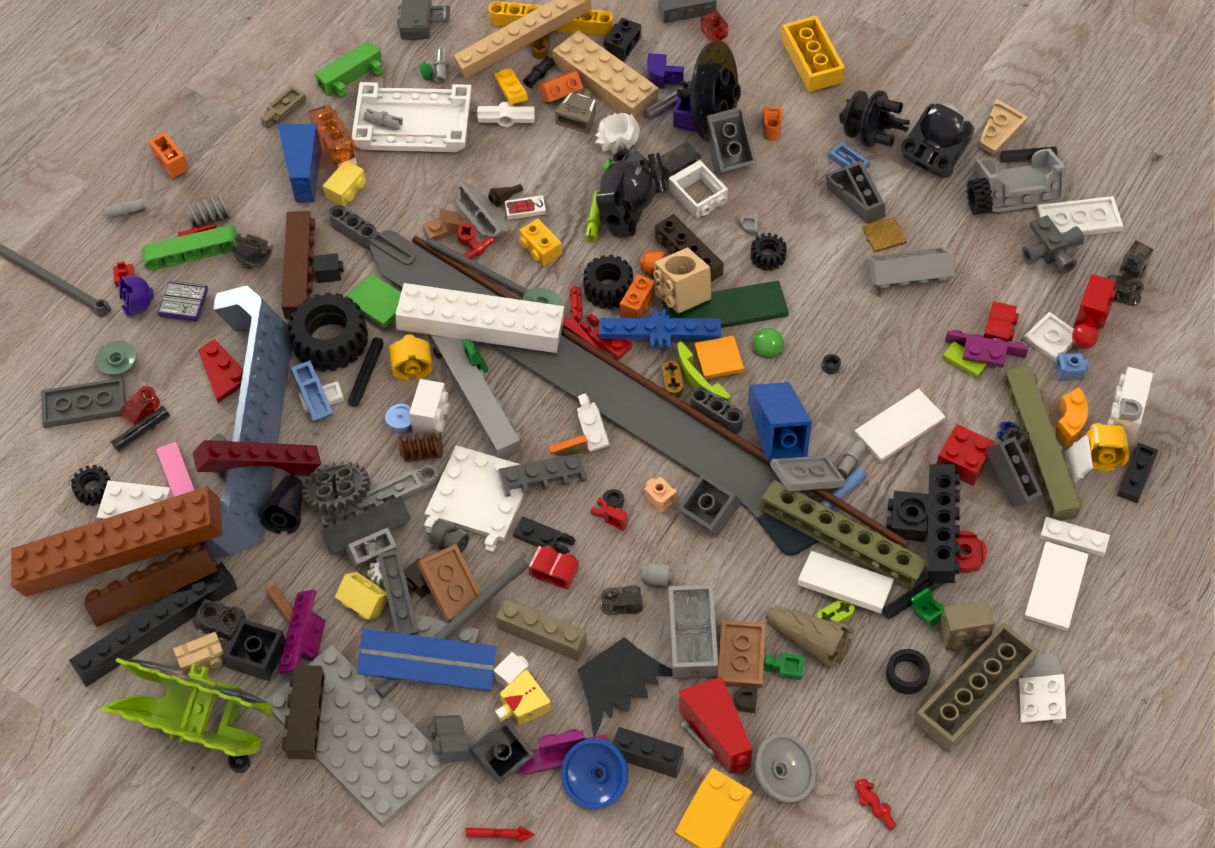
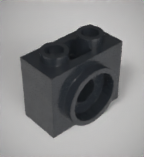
(908, 504)

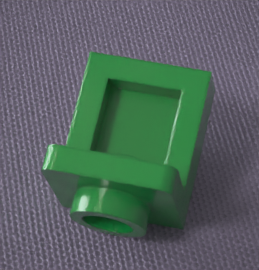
(927, 608)

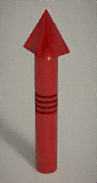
(521, 833)

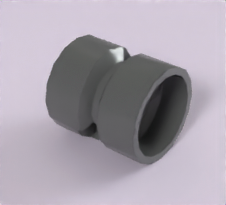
(445, 535)

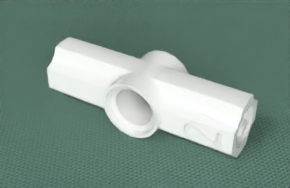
(506, 114)

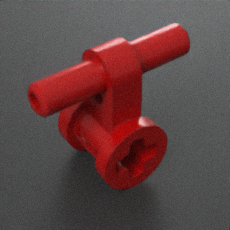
(476, 247)

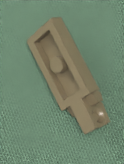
(282, 106)

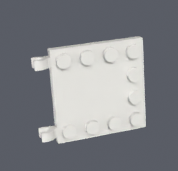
(473, 497)

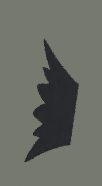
(615, 675)

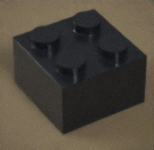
(255, 649)

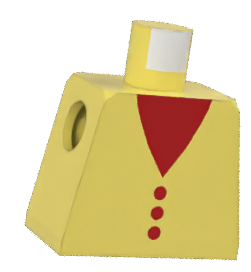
(523, 700)

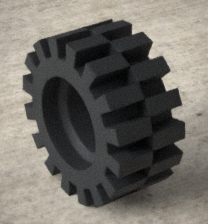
(979, 196)
(768, 242)
(85, 477)

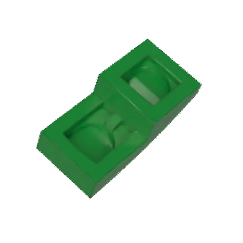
(474, 355)

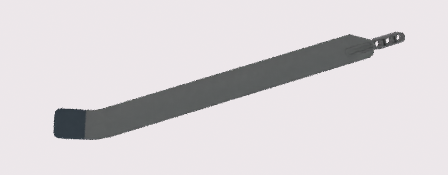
(580, 372)

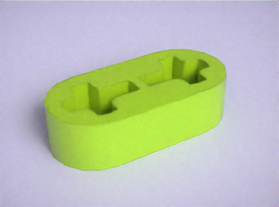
(833, 611)

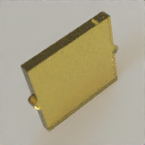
(884, 234)

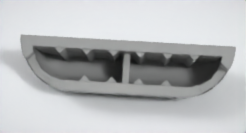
(480, 210)

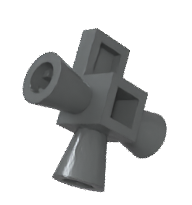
(1052, 244)

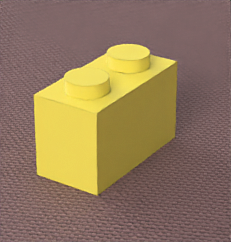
(344, 183)
(361, 595)

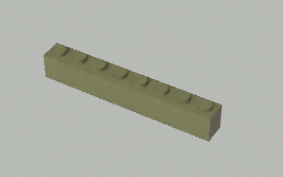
(1044, 449)

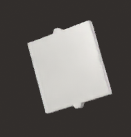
(1079, 458)

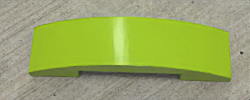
(693, 377)

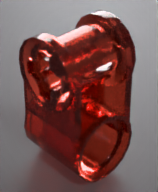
(139, 406)

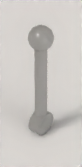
(686, 726)

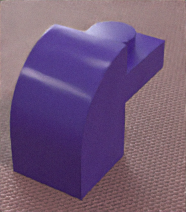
(660, 73)

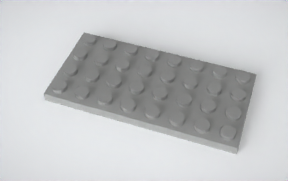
(367, 740)

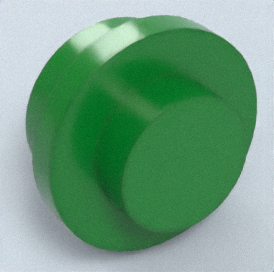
(426, 70)

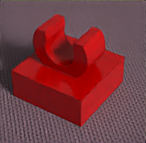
(122, 269)

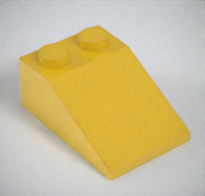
(714, 811)

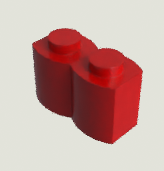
(1000, 321)
(553, 567)

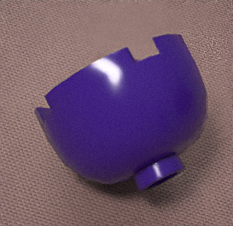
(135, 294)

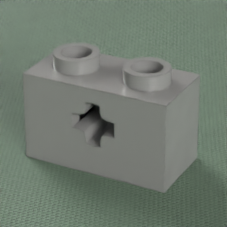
(366, 549)

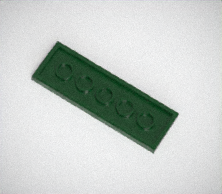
(739, 305)

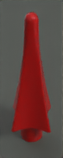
(572, 325)

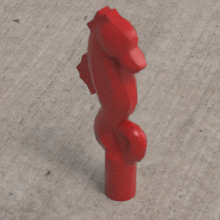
(868, 797)

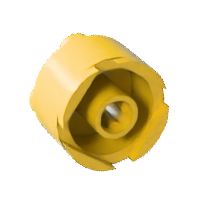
(410, 358)
(1108, 446)

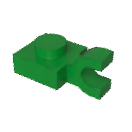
(789, 665)

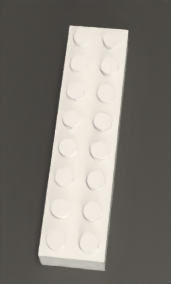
(480, 317)

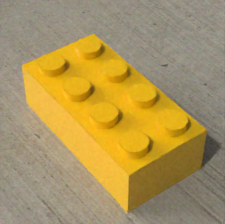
(812, 53)

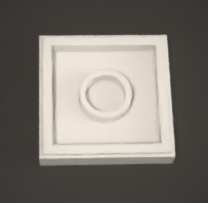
(1050, 336)

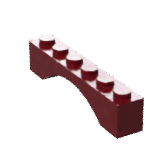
(225, 455)

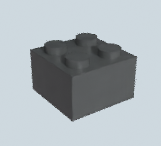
(709, 504)

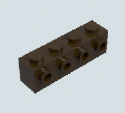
(677, 236)
(304, 712)

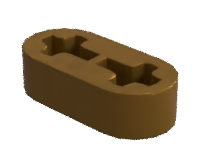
(544, 43)
(677, 378)

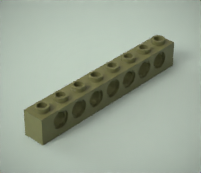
(848, 543)

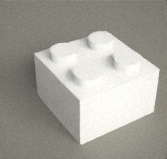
(429, 408)

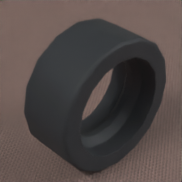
(911, 656)

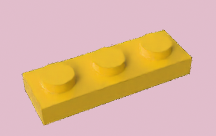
(510, 86)

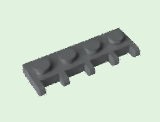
(541, 473)

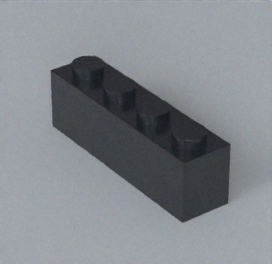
(358, 526)

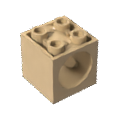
(682, 280)

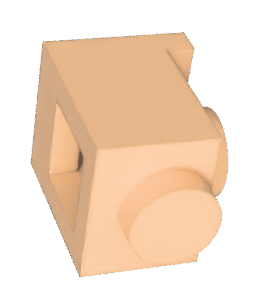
(660, 499)

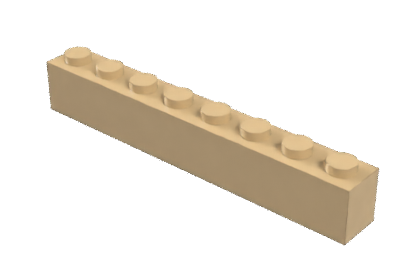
(518, 35)

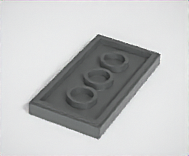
(82, 402)

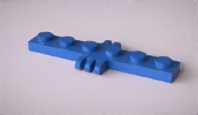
(660, 328)

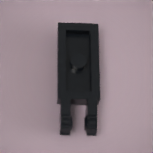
(542, 535)

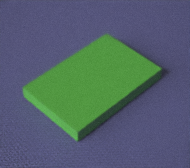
(376, 300)

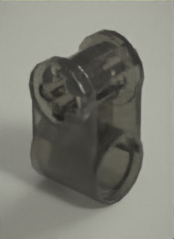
(1125, 289)
(624, 600)

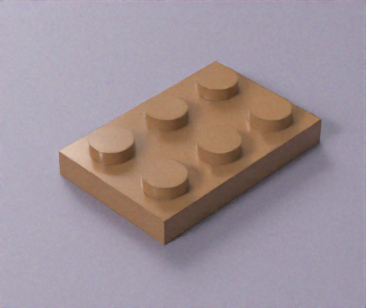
(449, 581)
(742, 653)

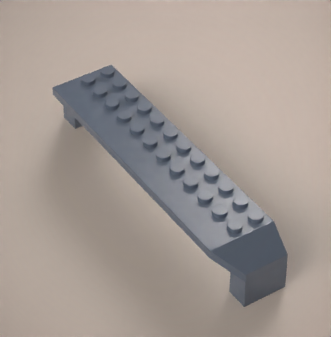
(256, 417)

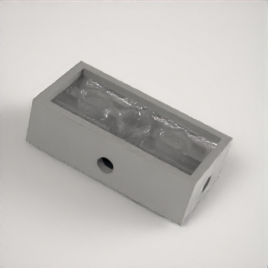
(693, 631)

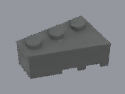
(857, 191)

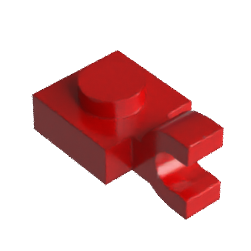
(612, 516)

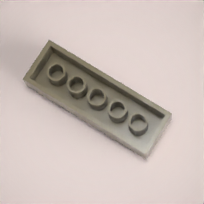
(976, 687)

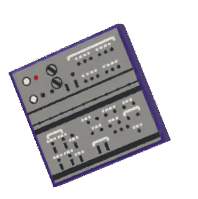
(183, 300)

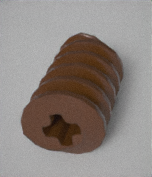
(421, 447)

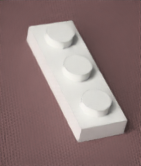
(1074, 536)

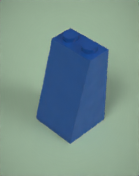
(302, 157)
(780, 420)

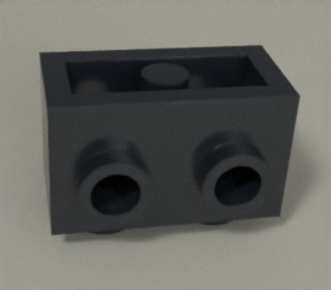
(623, 38)

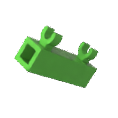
(348, 69)

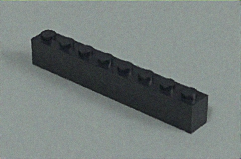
(151, 625)

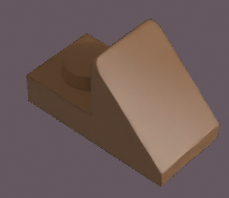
(443, 226)

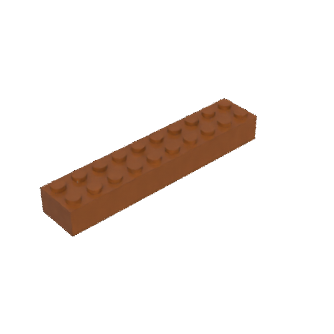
(116, 541)

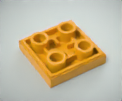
(719, 357)

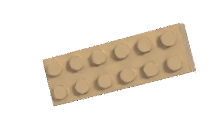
(605, 75)

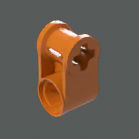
(772, 123)

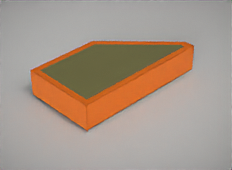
(571, 446)

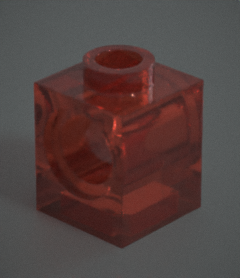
(714, 26)

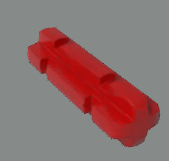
(576, 303)

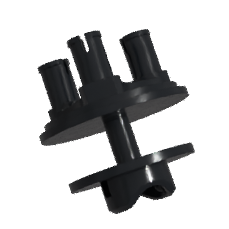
(872, 117)

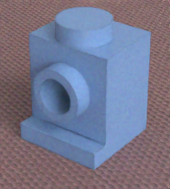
(1071, 366)

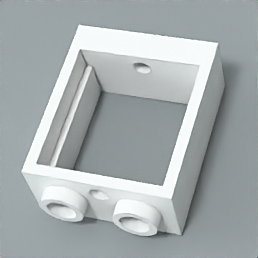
(691, 175)

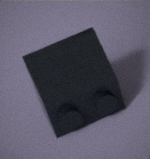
(501, 751)

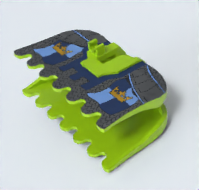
(188, 707)

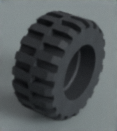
(324, 311)

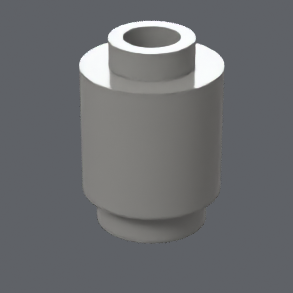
(657, 574)

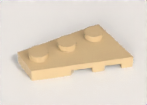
(1001, 127)

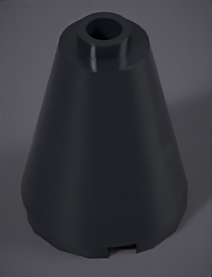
(283, 506)

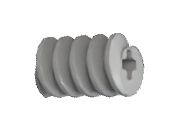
(207, 211)

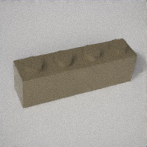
(541, 630)

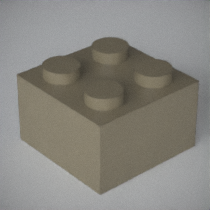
(966, 624)

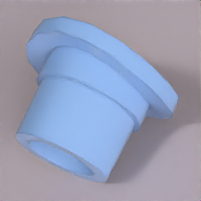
(399, 418)

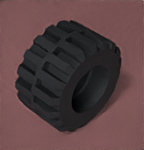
(607, 269)

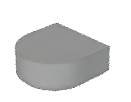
(1130, 409)

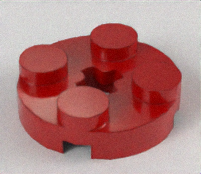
(977, 549)

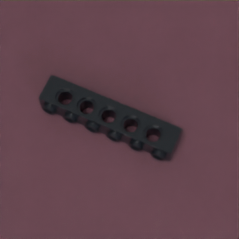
(943, 509)

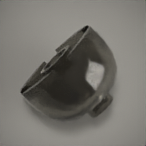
(251, 250)

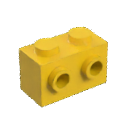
(540, 242)

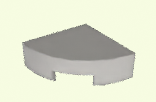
(749, 224)

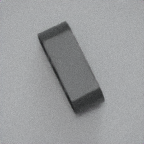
(711, 402)

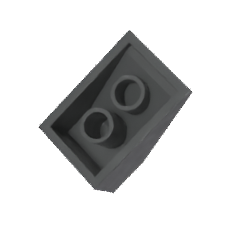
(730, 140)

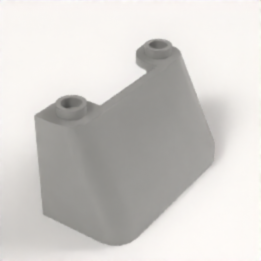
(1027, 185)

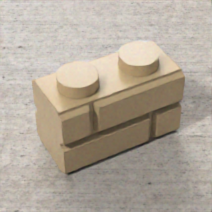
(203, 651)

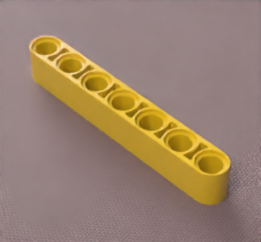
(592, 22)

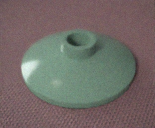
(542, 295)
(112, 352)

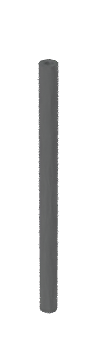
(475, 266)

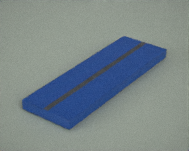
(426, 660)

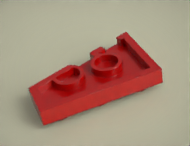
(221, 369)

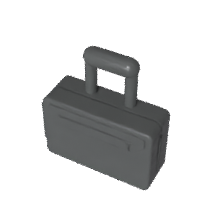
(416, 18)

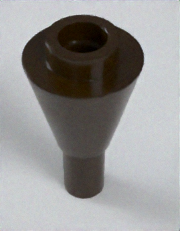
(500, 195)

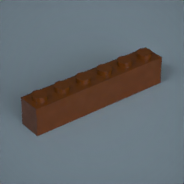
(298, 260)
(150, 583)

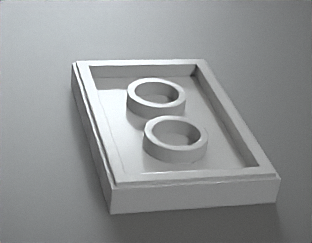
(807, 473)

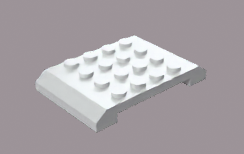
(431, 118)

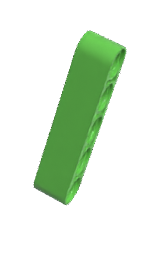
(189, 247)

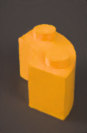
(1074, 416)

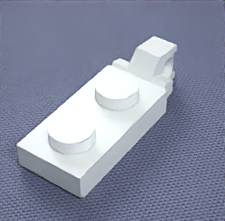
(592, 424)

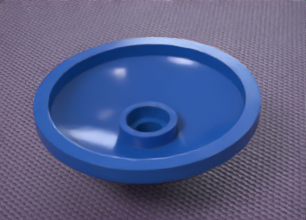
(581, 775)

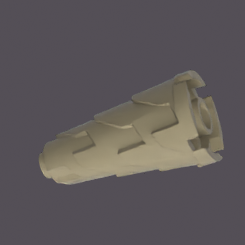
(816, 635)

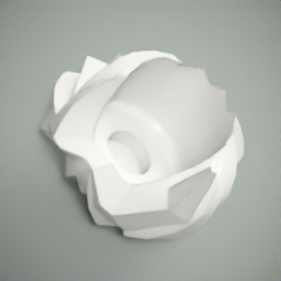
(617, 132)

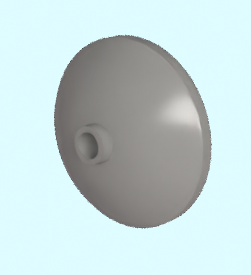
(794, 767)

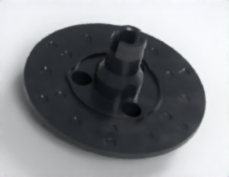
(712, 86)

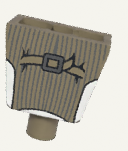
(577, 111)

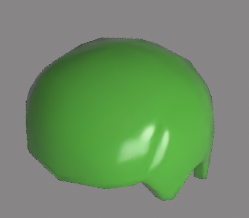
(768, 342)

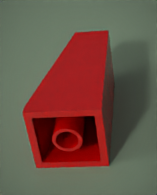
(717, 723)

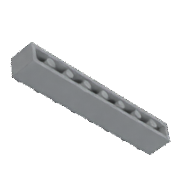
(478, 397)

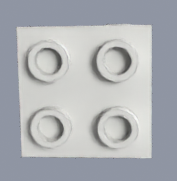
(1042, 698)

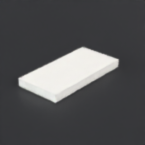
(1090, 215)
(899, 425)
(845, 582)
(1056, 586)

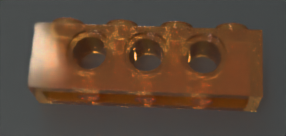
(333, 134)

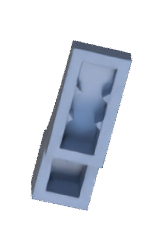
(311, 391)

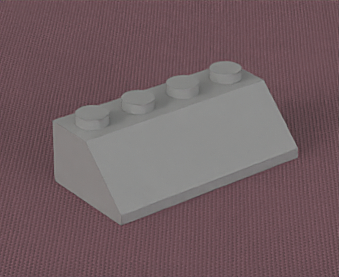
(911, 266)

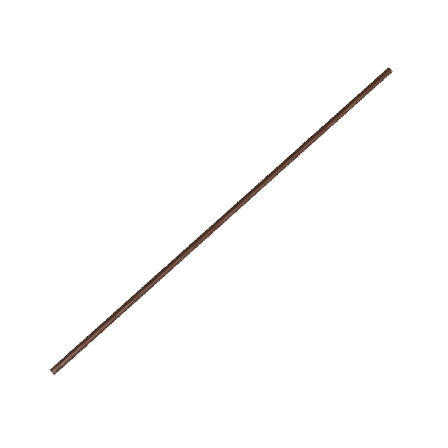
(667, 396)

